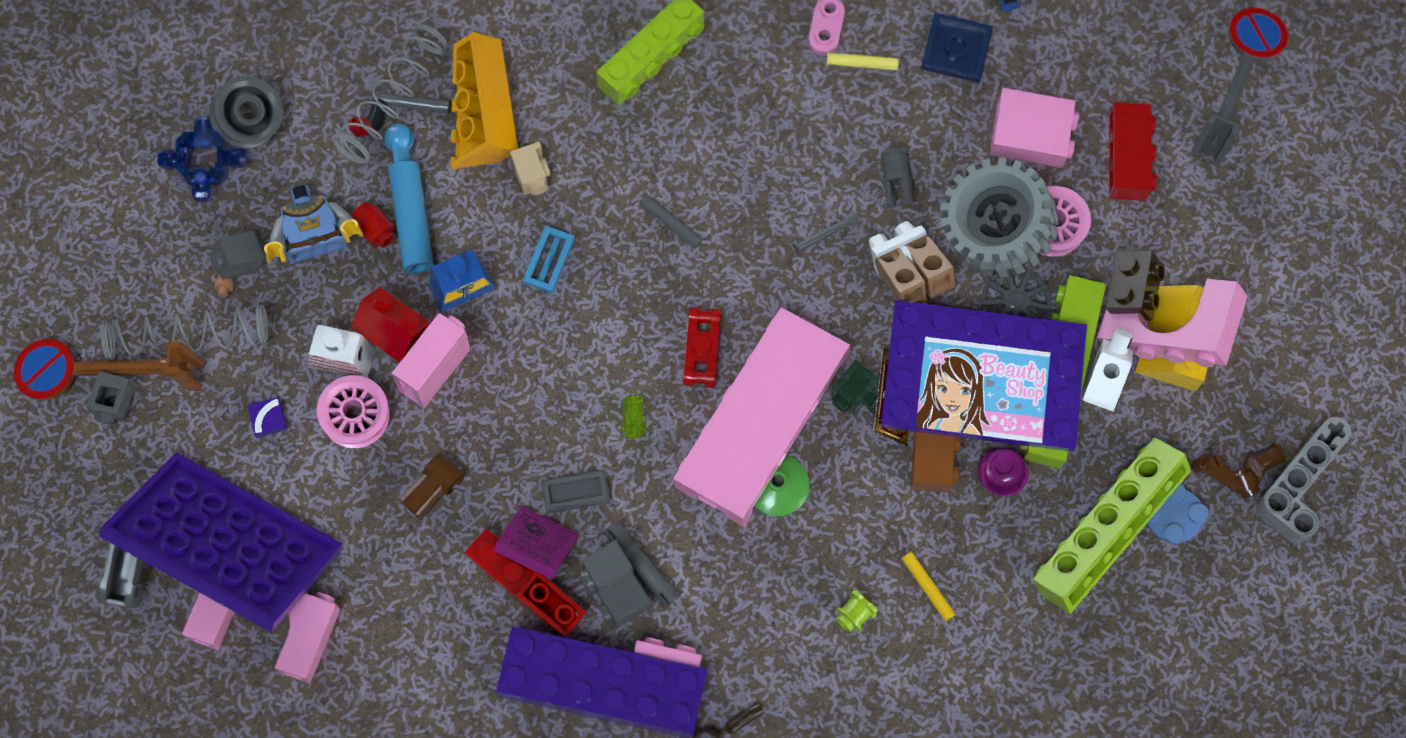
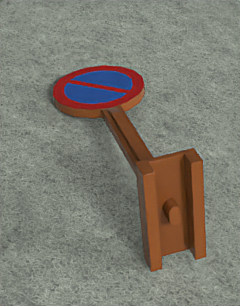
(49, 368)

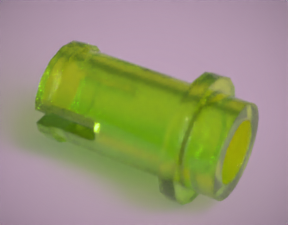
(633, 417)

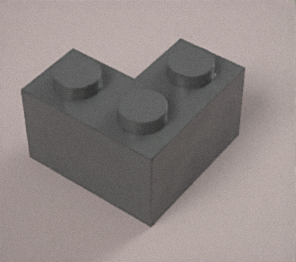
(612, 579)

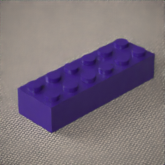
(601, 682)

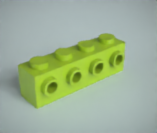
(650, 49)

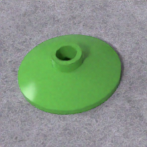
(791, 495)

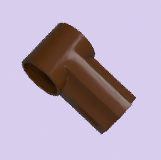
(436, 481)

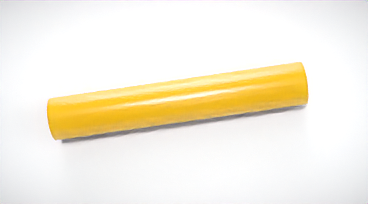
(928, 586)

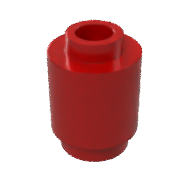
(374, 224)

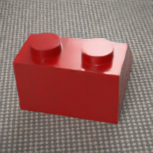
(388, 323)

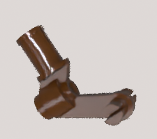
(1246, 479)

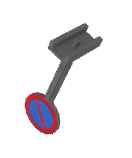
(1258, 37)

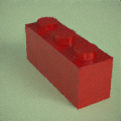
(1131, 151)

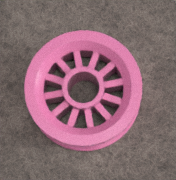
(1080, 214)
(330, 397)

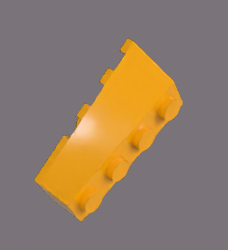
(482, 103)

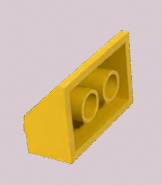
(1175, 310)

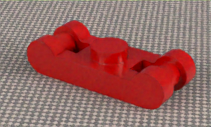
(702, 347)

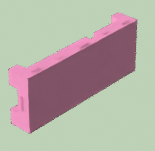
(761, 415)

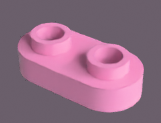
(826, 24)

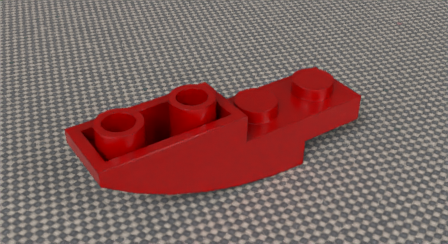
(526, 585)

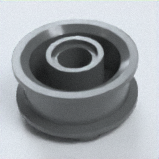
(256, 95)

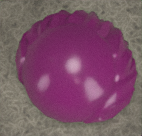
(1003, 472)

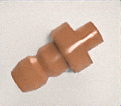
(223, 286)

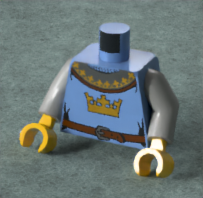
(309, 228)

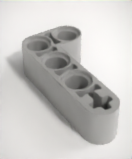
(1306, 473)

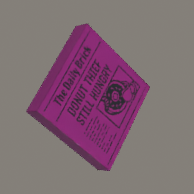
(536, 542)

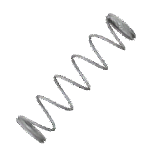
(355, 158)
(261, 323)

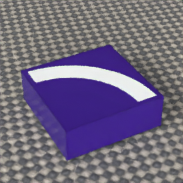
(267, 417)

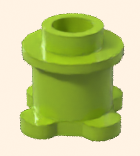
(855, 612)

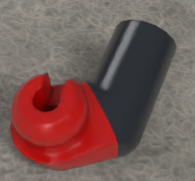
(373, 120)

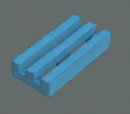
(540, 284)

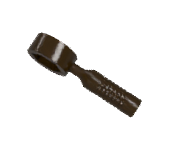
(734, 724)

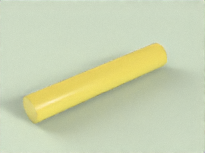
(862, 61)

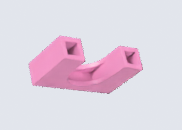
(1202, 340)
(309, 631)

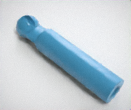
(408, 202)

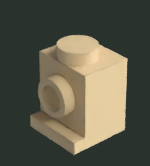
(530, 169)

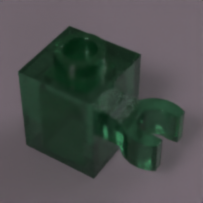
(855, 389)

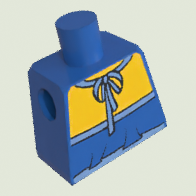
(459, 280)

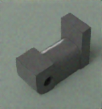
(121, 579)

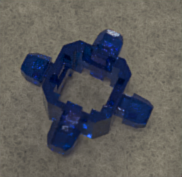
(205, 137)

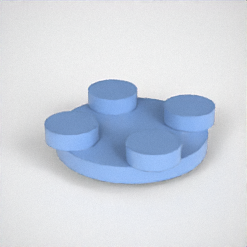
(1179, 517)

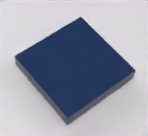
(956, 47)

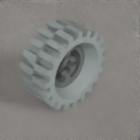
(972, 217)

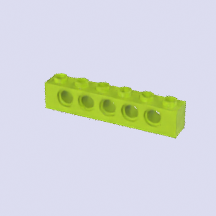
(1109, 541)

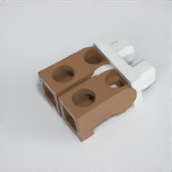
(911, 264)

